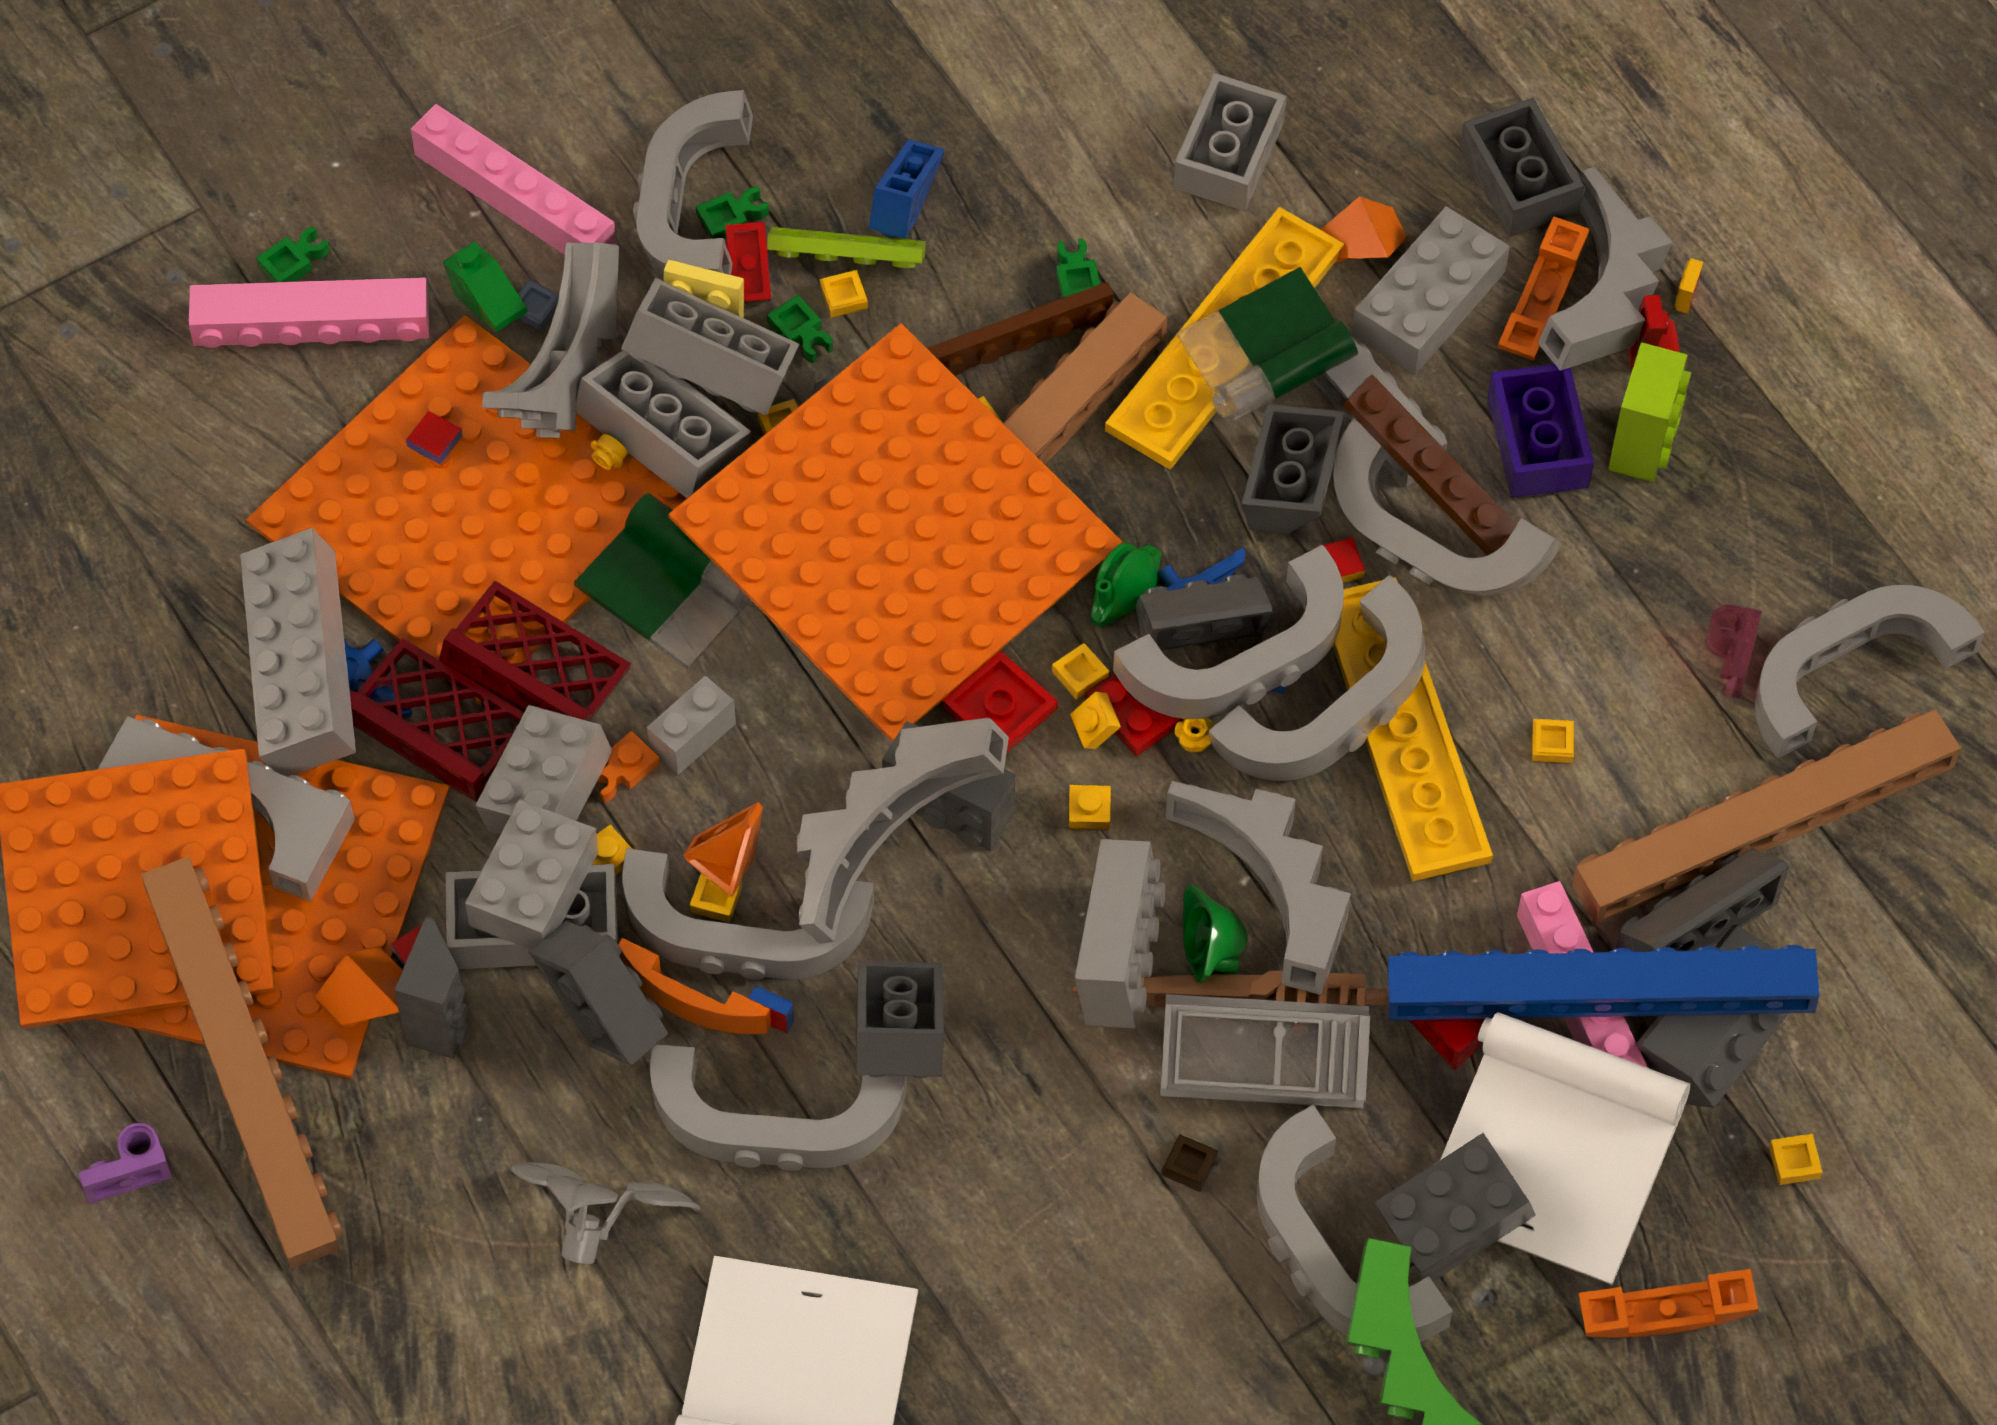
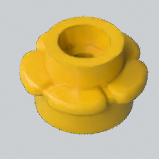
(608, 452)
(1190, 741)

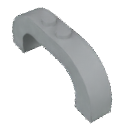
(679, 141)
(1504, 571)
(1893, 609)
(1251, 674)
(1351, 717)
(732, 947)
(771, 1139)
(1316, 1271)

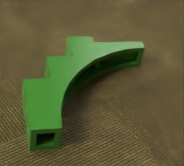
(1384, 1323)

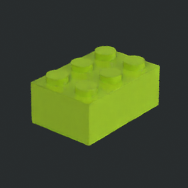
(1650, 412)

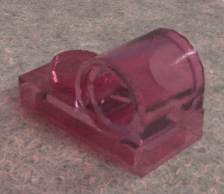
(1733, 647)

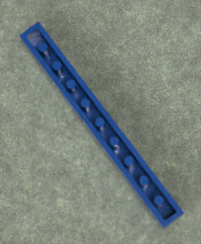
(1603, 983)

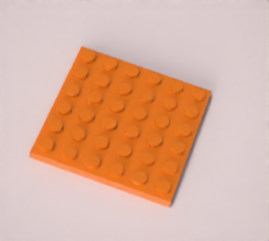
(77, 891)

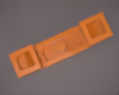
(1545, 287)
(736, 1016)
(1669, 1309)

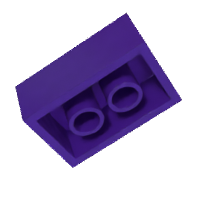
(1540, 430)

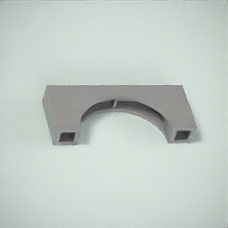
(305, 819)

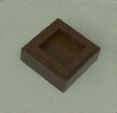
(1189, 1163)

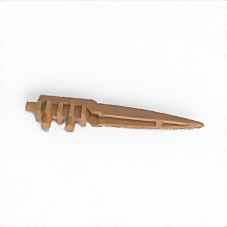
(1339, 989)

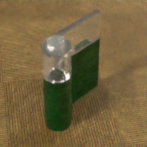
(1266, 345)
(663, 584)

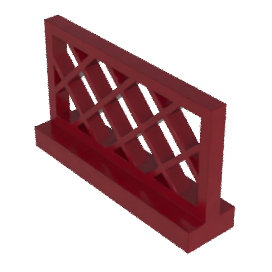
(511, 680)
(411, 740)

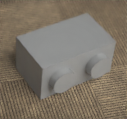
(691, 725)

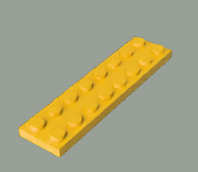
(1172, 397)
(1414, 761)

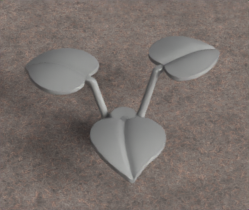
(583, 1229)

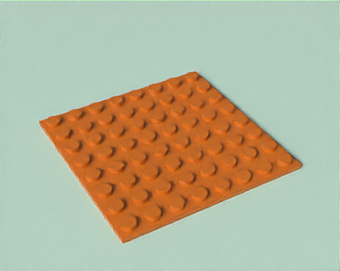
(895, 531)
(431, 537)
(354, 909)

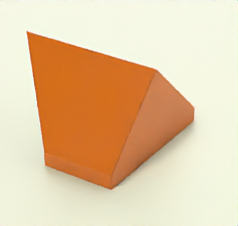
(1366, 230)
(727, 848)
(361, 987)

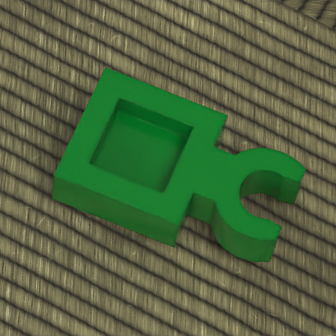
(726, 211)
(292, 261)
(1074, 272)
(800, 324)

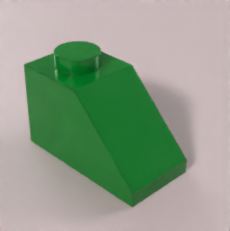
(484, 287)

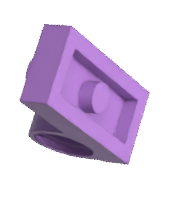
(130, 1172)

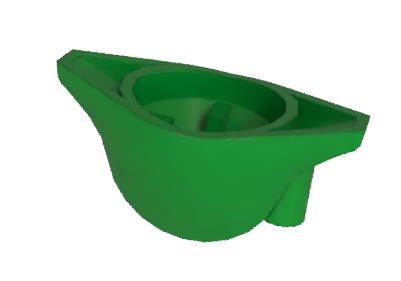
(1121, 580)
(1211, 935)

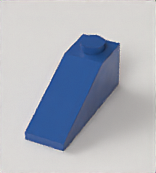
(904, 189)

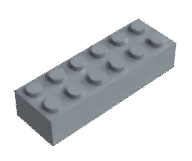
(297, 653)

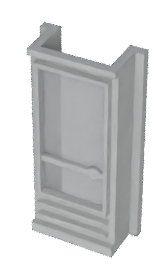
(1265, 1051)

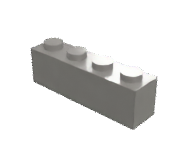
(1345, 378)

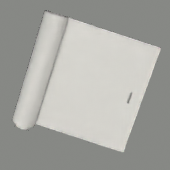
(1576, 1137)
(797, 1348)

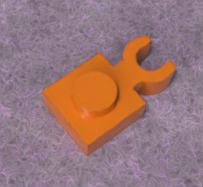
(627, 764)

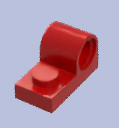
(750, 259)
(1657, 329)

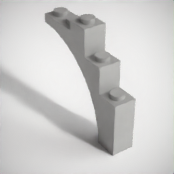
(1627, 256)
(583, 317)
(881, 799)
(1288, 867)

